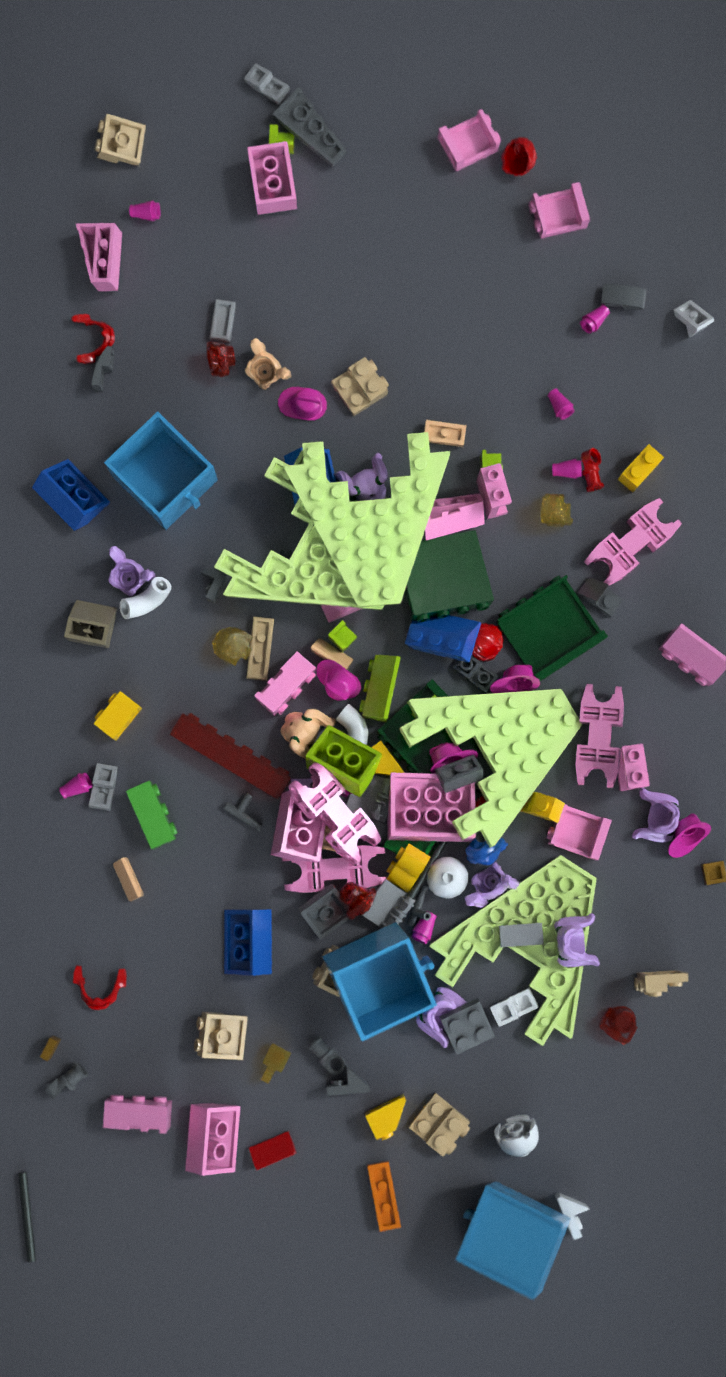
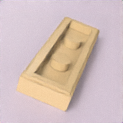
(261, 648)

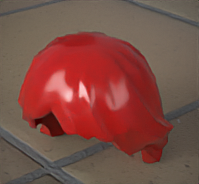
(518, 157)
(488, 642)

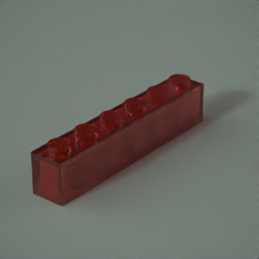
(230, 756)

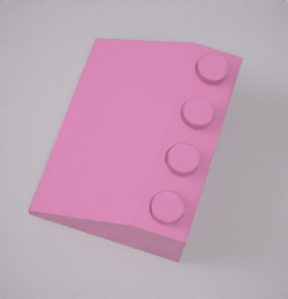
(424, 811)

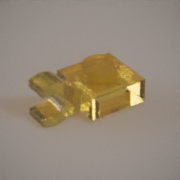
(275, 1060)

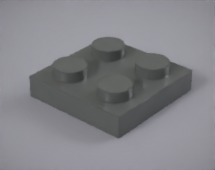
(324, 911)
(467, 1026)

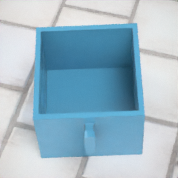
(161, 470)
(380, 980)
(512, 1239)

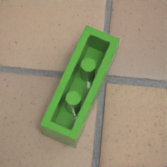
(152, 814)

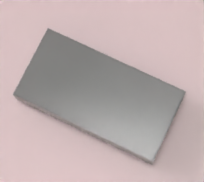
(222, 321)
(521, 935)

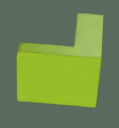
(276, 137)
(489, 459)
(342, 636)

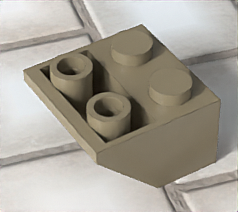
(91, 624)

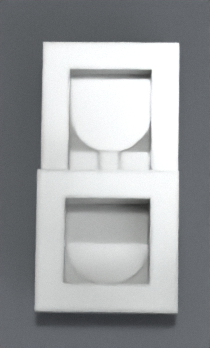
(514, 1007)

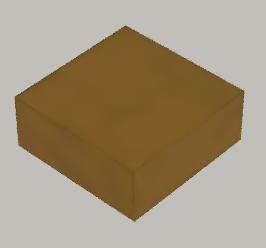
(714, 872)
(50, 1048)

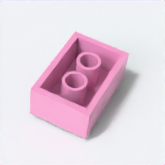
(272, 178)

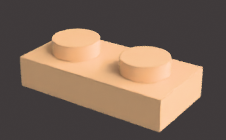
(445, 433)

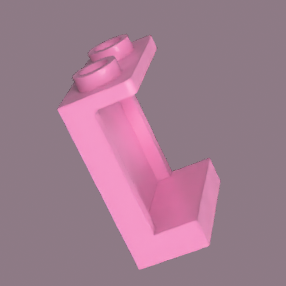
(469, 141)
(559, 211)
(493, 490)
(632, 768)
(579, 833)

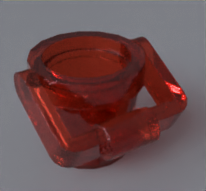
(220, 358)
(357, 899)
(621, 1021)

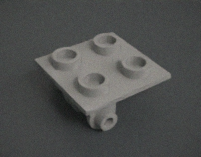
(373, 800)
(389, 905)

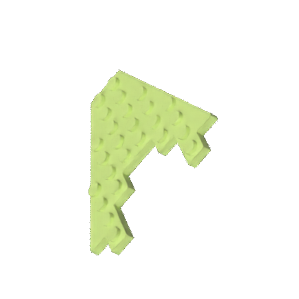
(372, 539)
(305, 578)
(517, 736)
(544, 897)

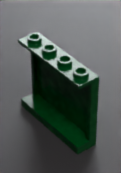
(448, 578)
(550, 628)
(418, 755)

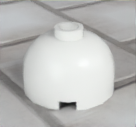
(447, 877)
(517, 1136)

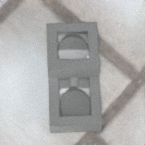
(266, 84)
(103, 787)

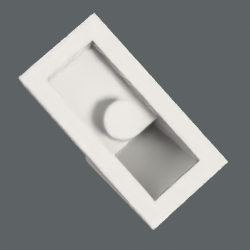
(693, 317)
(570, 1208)

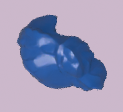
(482, 854)

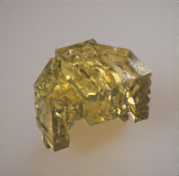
(555, 511)
(232, 645)

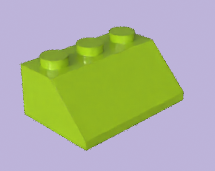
(380, 687)
(345, 758)

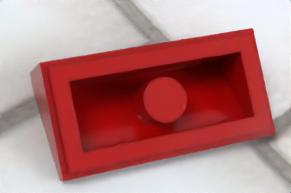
(272, 1150)

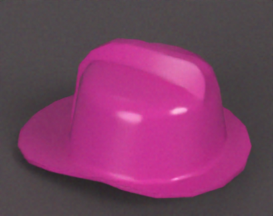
(302, 403)
(516, 679)
(337, 680)
(446, 754)
(688, 835)

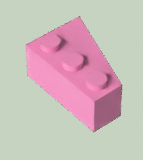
(102, 253)
(454, 515)
(286, 684)
(137, 1113)

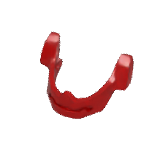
(107, 333)
(97, 1003)

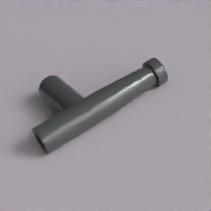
(239, 812)
(416, 911)

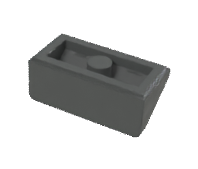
(459, 773)

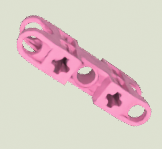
(645, 531)
(599, 735)
(344, 825)
(336, 869)

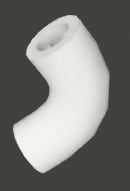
(147, 600)
(354, 723)

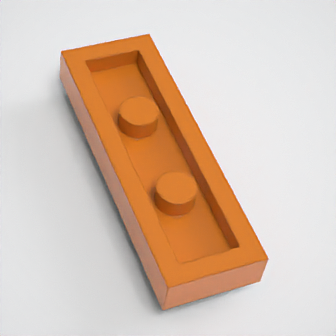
(384, 1196)

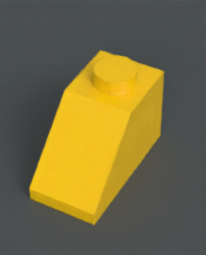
(387, 763)
(544, 807)
(386, 1117)

